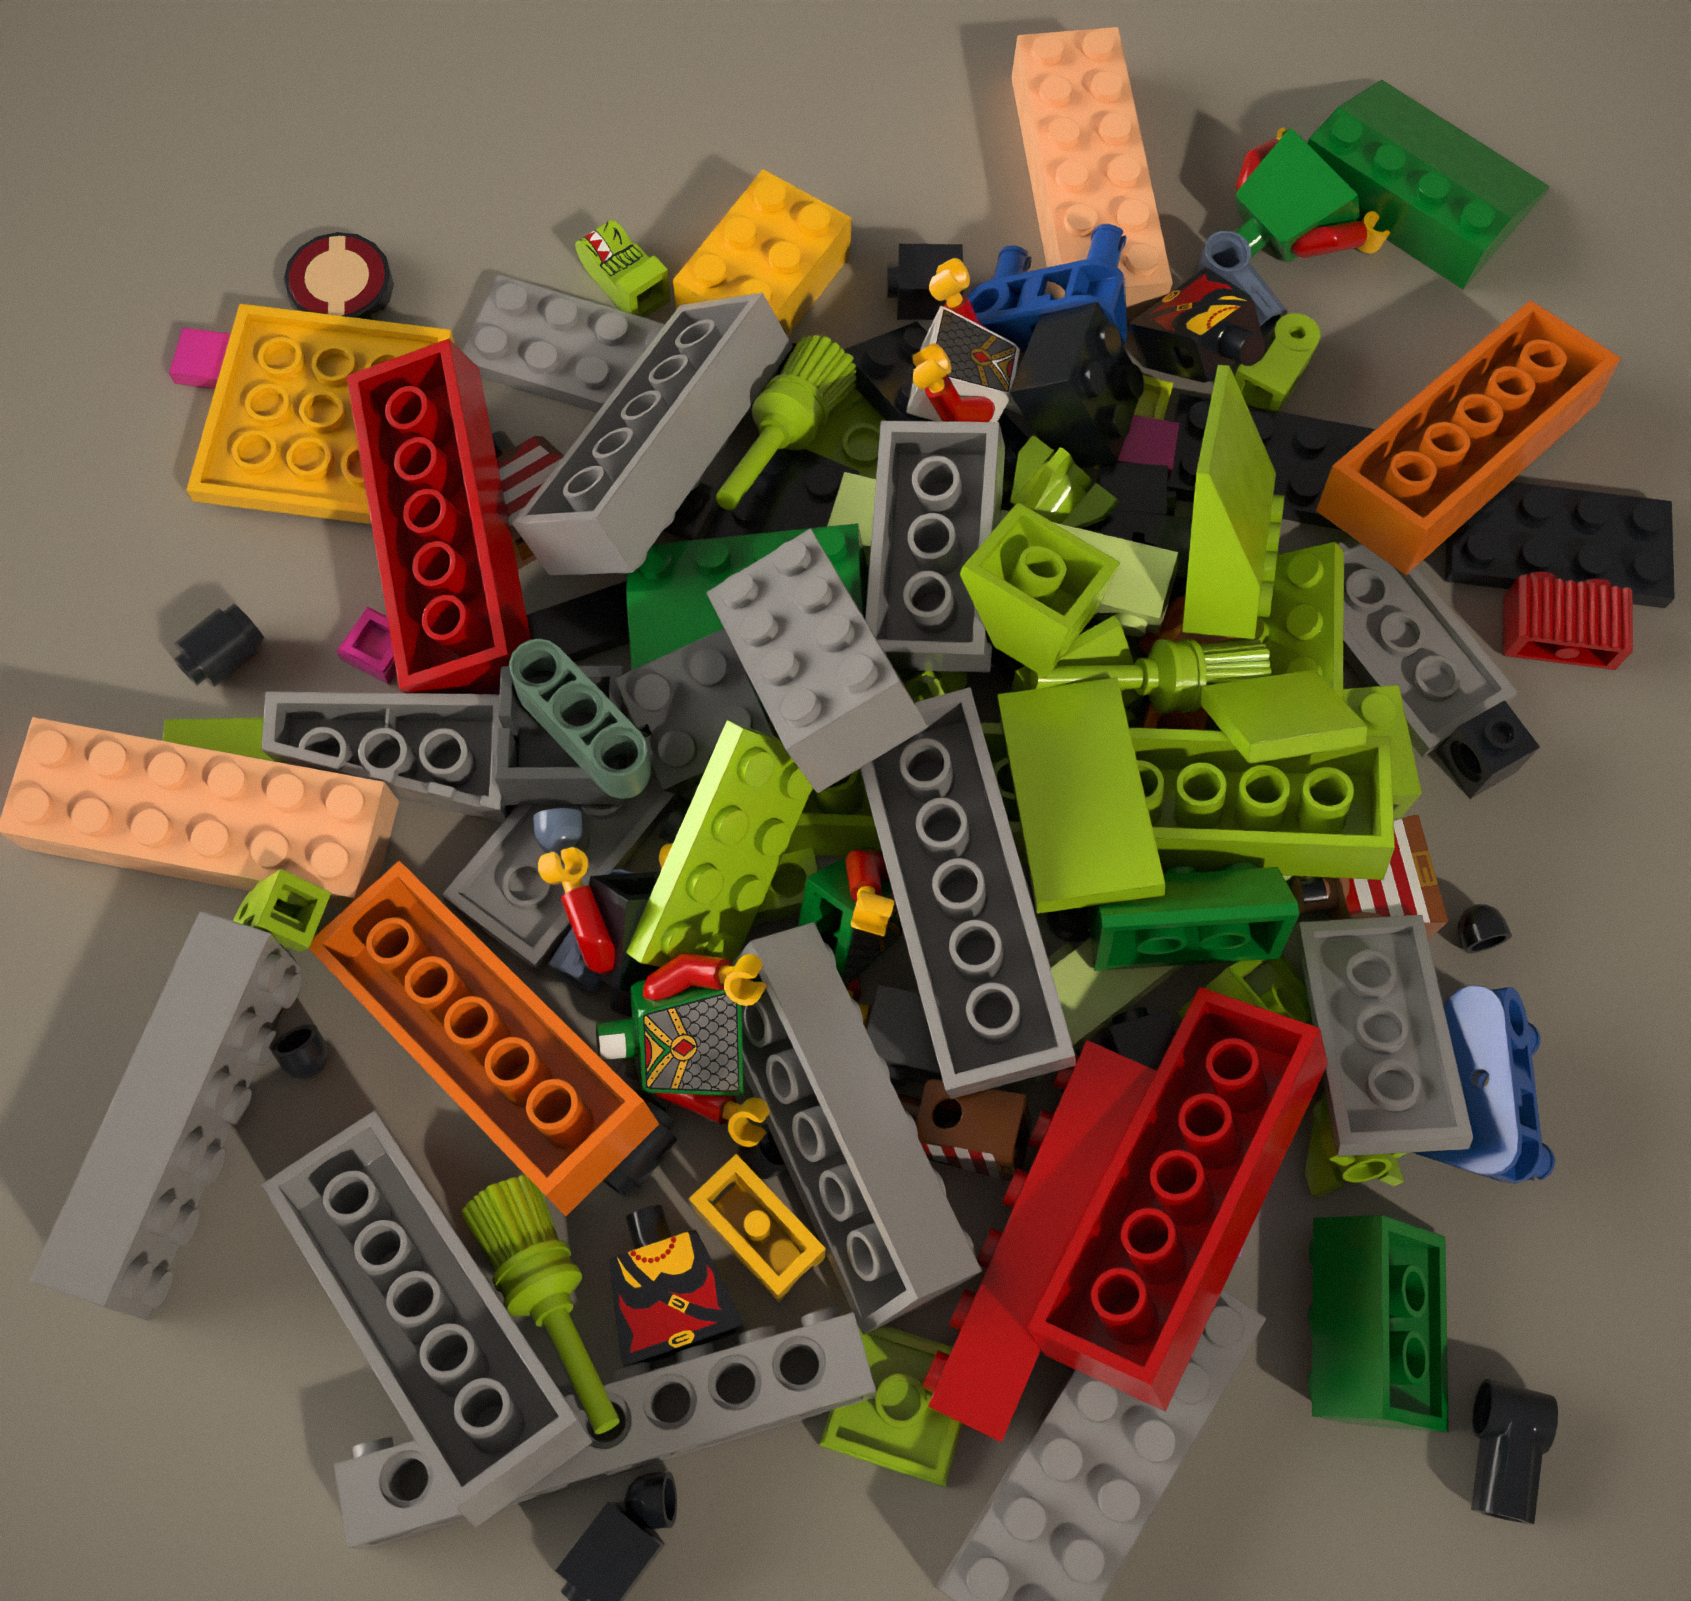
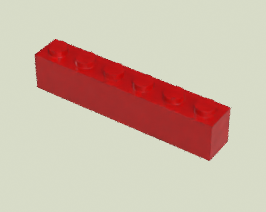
(994, 1348)

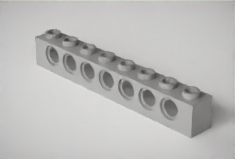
(379, 1513)

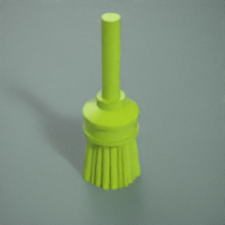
(792, 409)
(1173, 671)
(537, 1279)

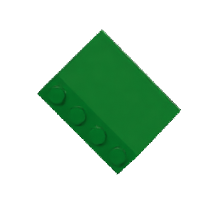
(1426, 180)
(669, 589)

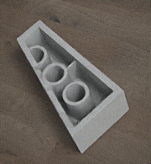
(417, 743)

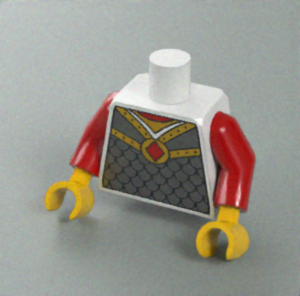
(961, 365)

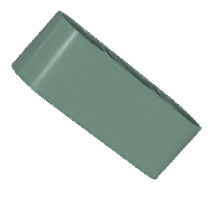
(572, 693)

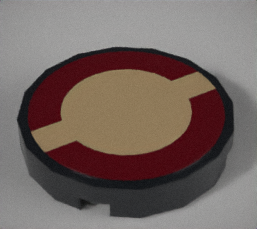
(339, 276)

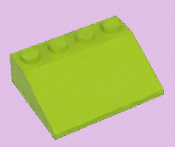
(1232, 521)

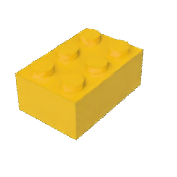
(769, 244)

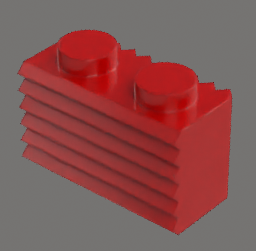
(1568, 621)

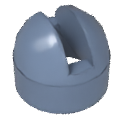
(558, 829)

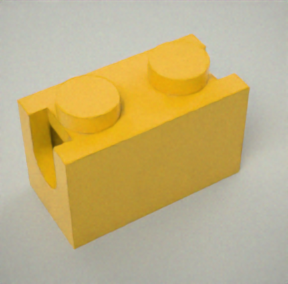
(757, 1228)

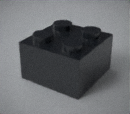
(1078, 385)

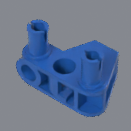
(1016, 297)
(1496, 1041)

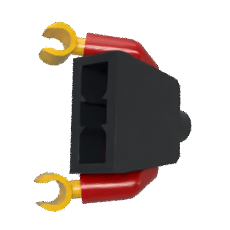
(604, 918)

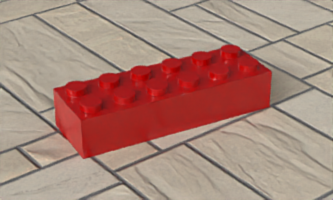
(438, 521)
(1180, 1197)

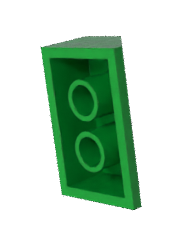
(1199, 920)
(1378, 1324)

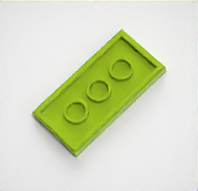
(1079, 796)

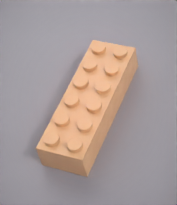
(1088, 156)
(195, 811)

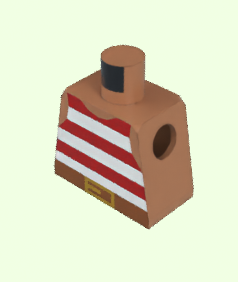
(1406, 890)

